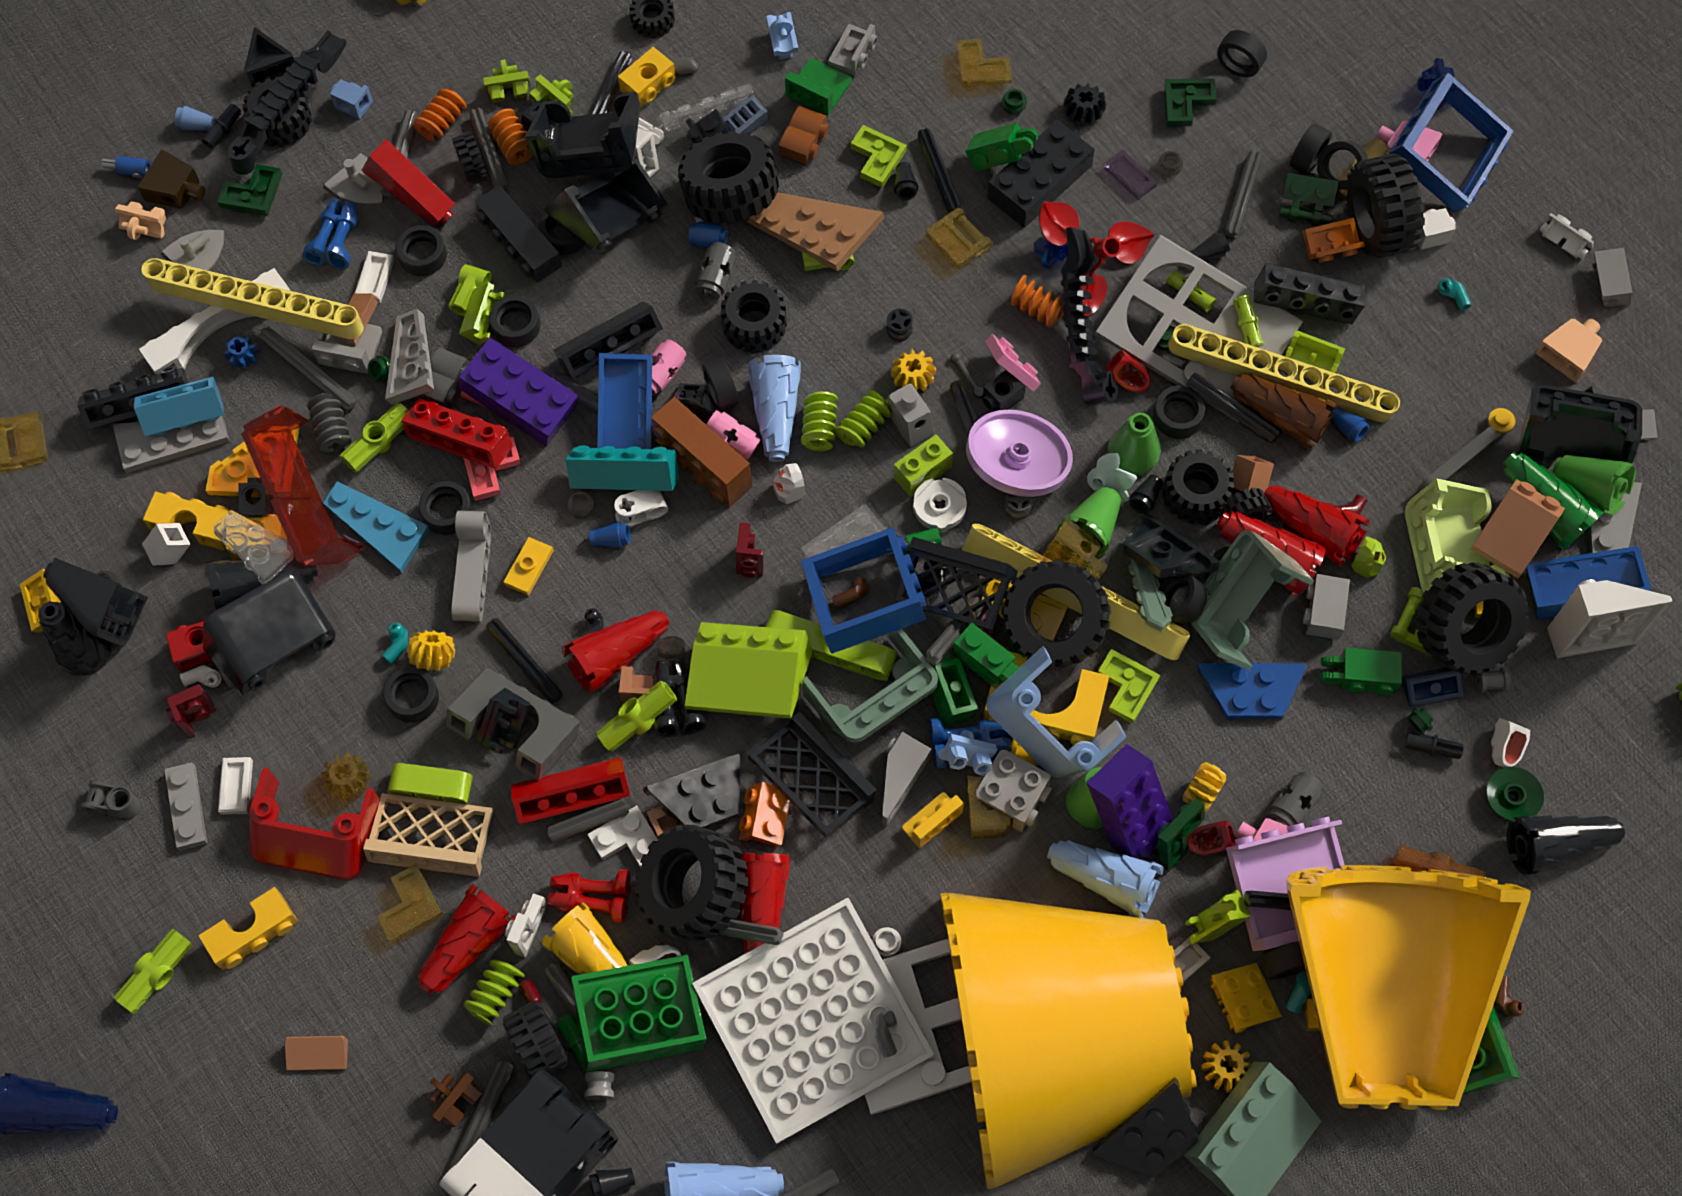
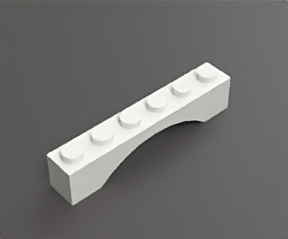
(181, 341)

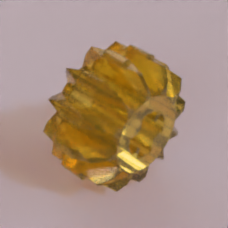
(342, 785)

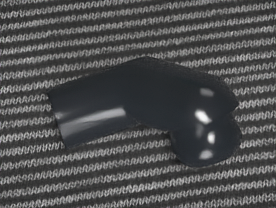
(594, 621)

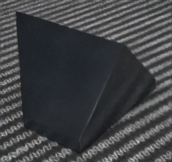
(266, 58)
(696, 400)

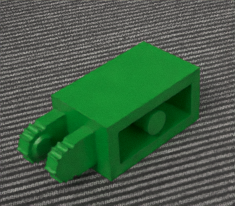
(1000, 146)
(984, 656)
(1365, 670)
(953, 694)

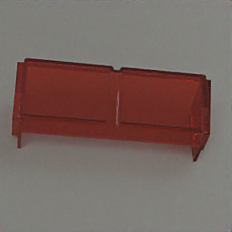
(293, 489)

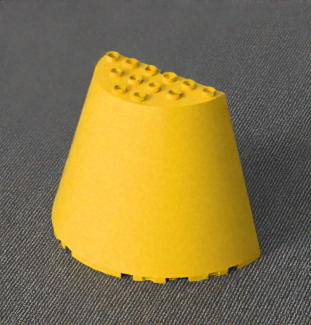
(1062, 1024)

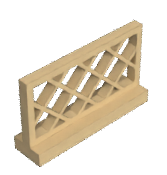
(428, 857)

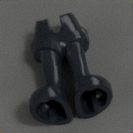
(689, 722)

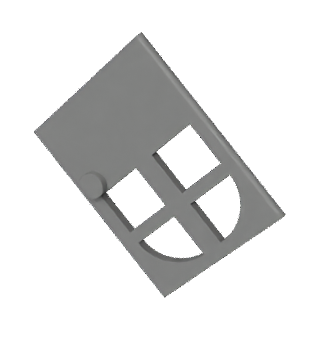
(1274, 325)

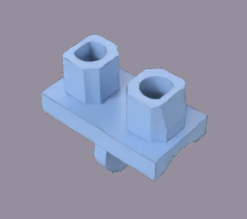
(782, 35)
(967, 751)

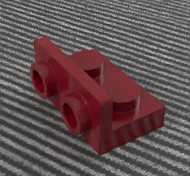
(748, 559)
(189, 706)

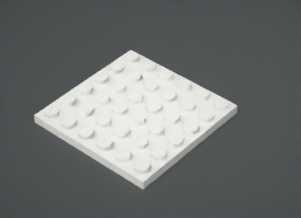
(806, 1020)

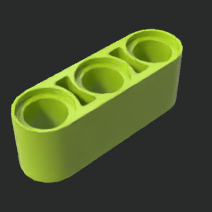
(430, 783)

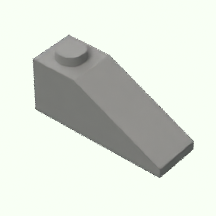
(904, 765)

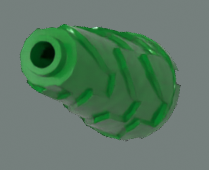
(1578, 510)

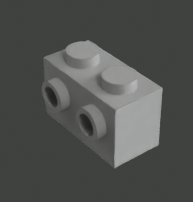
(1327, 606)

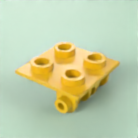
(1245, 997)

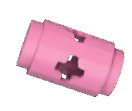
(666, 357)
(747, 439)

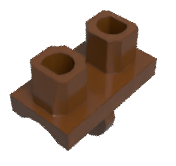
(463, 1087)

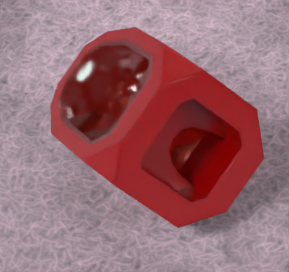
(1128, 372)

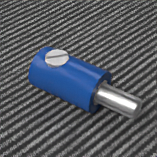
(128, 166)

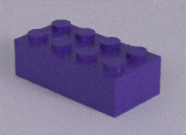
(518, 391)
(1130, 802)

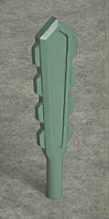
(1149, 596)

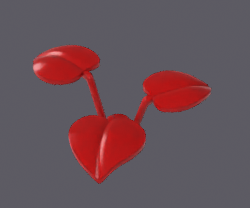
(1125, 242)

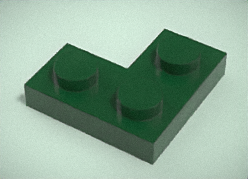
(1182, 95)
(256, 196)
(1173, 836)

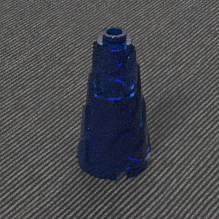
(43, 1107)

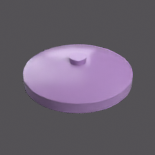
(1019, 453)

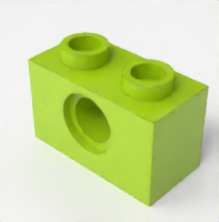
(923, 464)

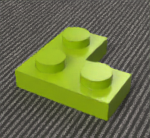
(883, 154)
(1134, 682)

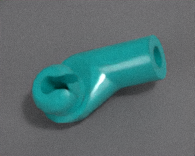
(1455, 291)
(399, 642)
(1300, 993)

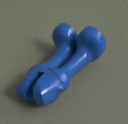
(335, 253)
(982, 732)

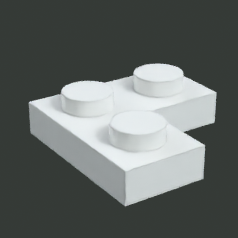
(624, 831)
(524, 927)

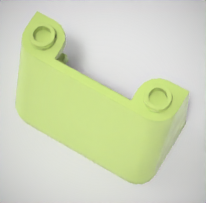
(1444, 526)

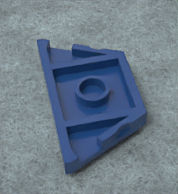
(1252, 693)

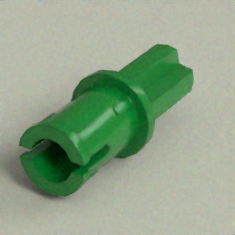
(571, 1033)

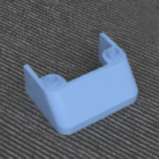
(1011, 709)

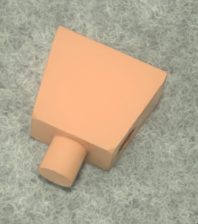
(1571, 347)

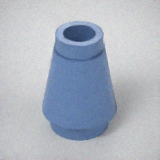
(192, 119)

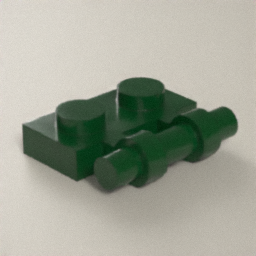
(1308, 190)

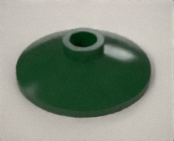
(1519, 783)

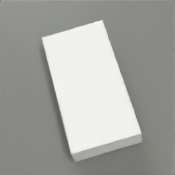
(375, 274)
(235, 785)

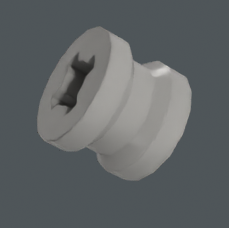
(599, 1086)

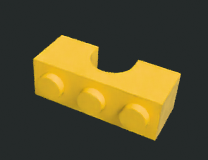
(173, 509)
(271, 919)

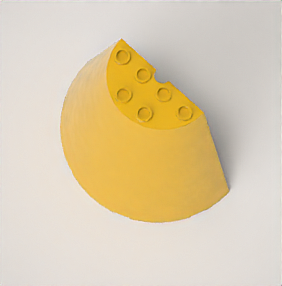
(1403, 975)

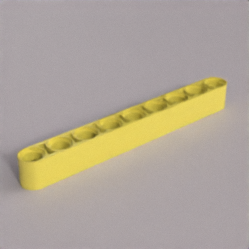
(237, 296)
(1295, 369)
(1124, 615)

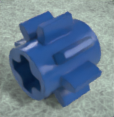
(240, 352)

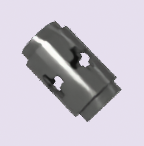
(711, 281)
(1298, 795)

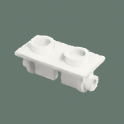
(1576, 240)

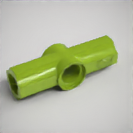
(366, 448)
(636, 716)
(153, 971)

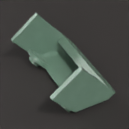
(1237, 588)
(913, 682)

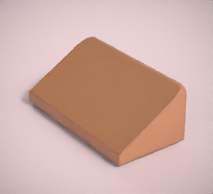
(365, 305)
(316, 1053)

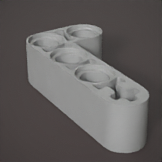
(472, 565)

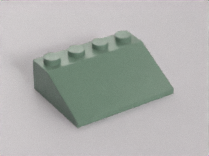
(1254, 1133)

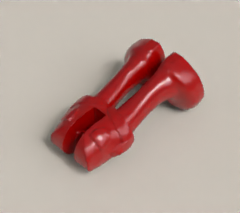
(577, 886)

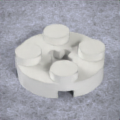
(940, 490)

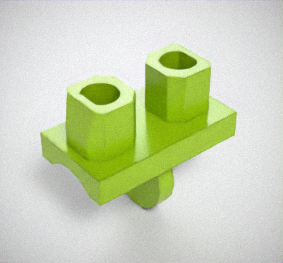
(505, 78)
(556, 91)

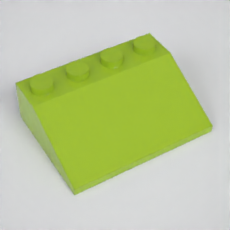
(747, 669)

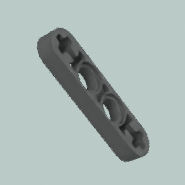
(1464, 457)

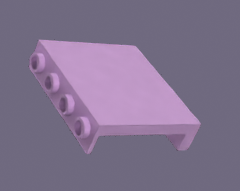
(1267, 864)

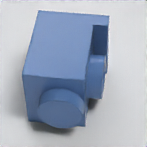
(351, 98)

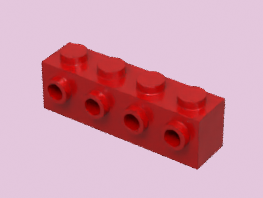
(457, 433)
(570, 790)

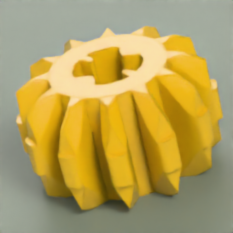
(913, 370)
(431, 650)
(1205, 785)
(1219, 1073)

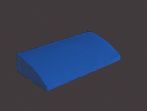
(624, 400)
(1556, 579)

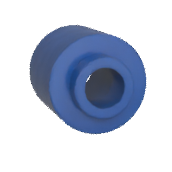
(706, 233)

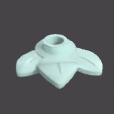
(1111, 476)

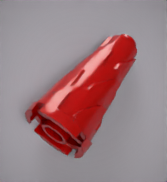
(1319, 522)
(1302, 550)
(604, 652)
(765, 891)
(474, 927)

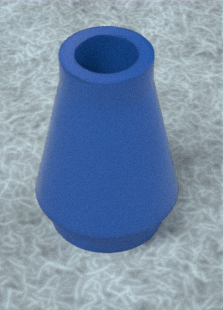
(1349, 424)
(613, 535)

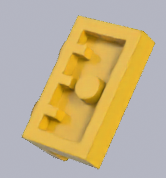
(35, 594)
(933, 819)

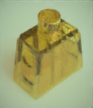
(1076, 547)

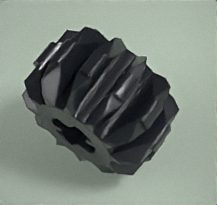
(1084, 104)

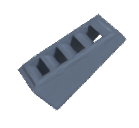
(745, 109)

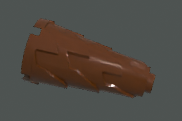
(1294, 412)

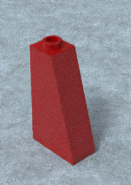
(408, 184)

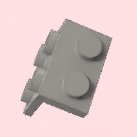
(348, 356)
(1015, 788)

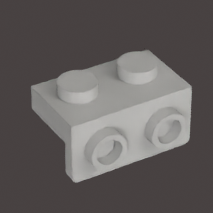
(853, 49)

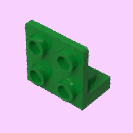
(817, 86)

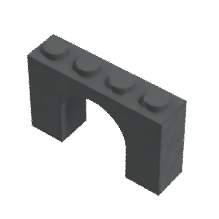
(553, 728)

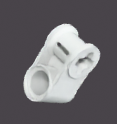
(641, 507)

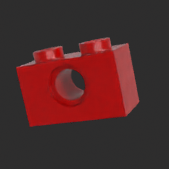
(183, 648)

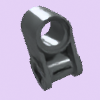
(106, 800)

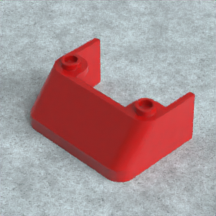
(306, 849)

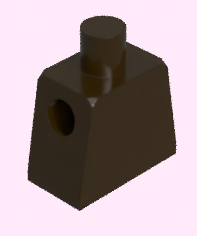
(170, 182)

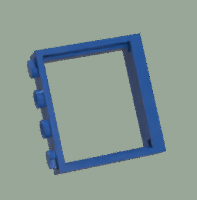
(1478, 115)
(874, 623)

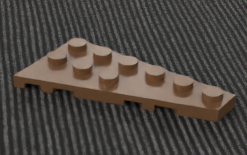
(818, 227)

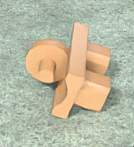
(140, 222)

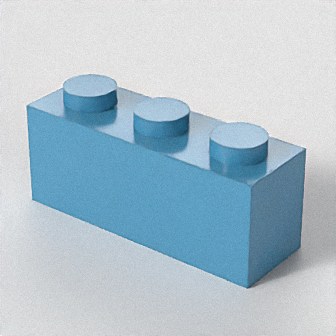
(179, 407)

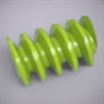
(863, 419)
(819, 421)
(492, 991)

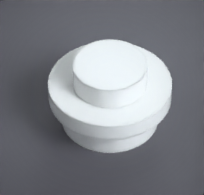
(887, 941)

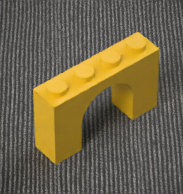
(1078, 720)

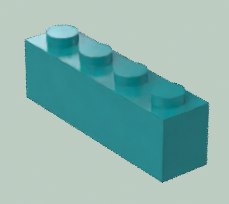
(622, 468)

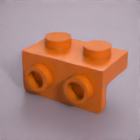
(1332, 239)
(764, 815)

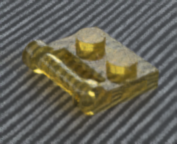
(954, 243)
(28, 441)

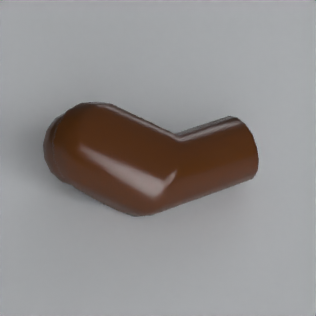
(849, 596)
(1505, 1003)

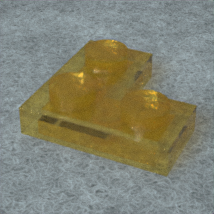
(981, 71)
(416, 909)

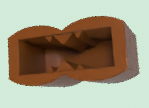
(803, 135)

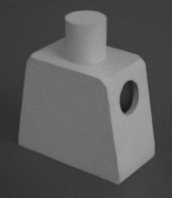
(910, 410)

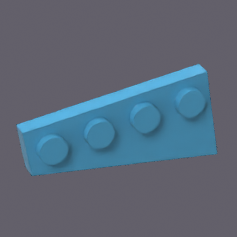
(382, 527)

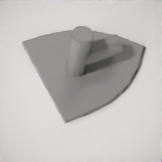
(354, 184)
(197, 249)

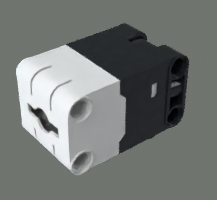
(533, 1147)

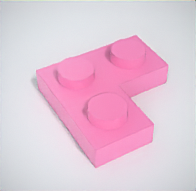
(1007, 358)

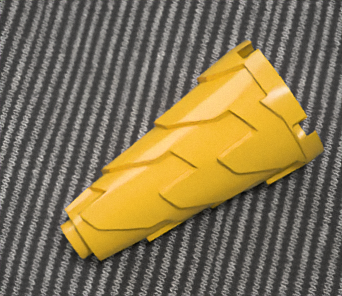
(583, 943)

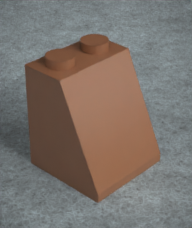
(1517, 528)

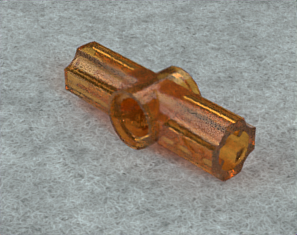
(1422, 861)

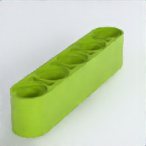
(865, 658)

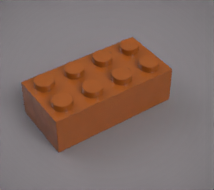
(702, 452)

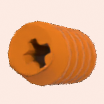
(439, 112)
(510, 136)
(1037, 303)

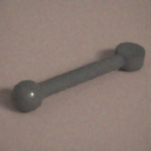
(978, 391)

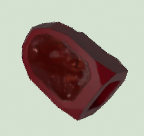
(1211, 838)

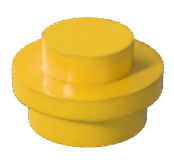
(1501, 420)

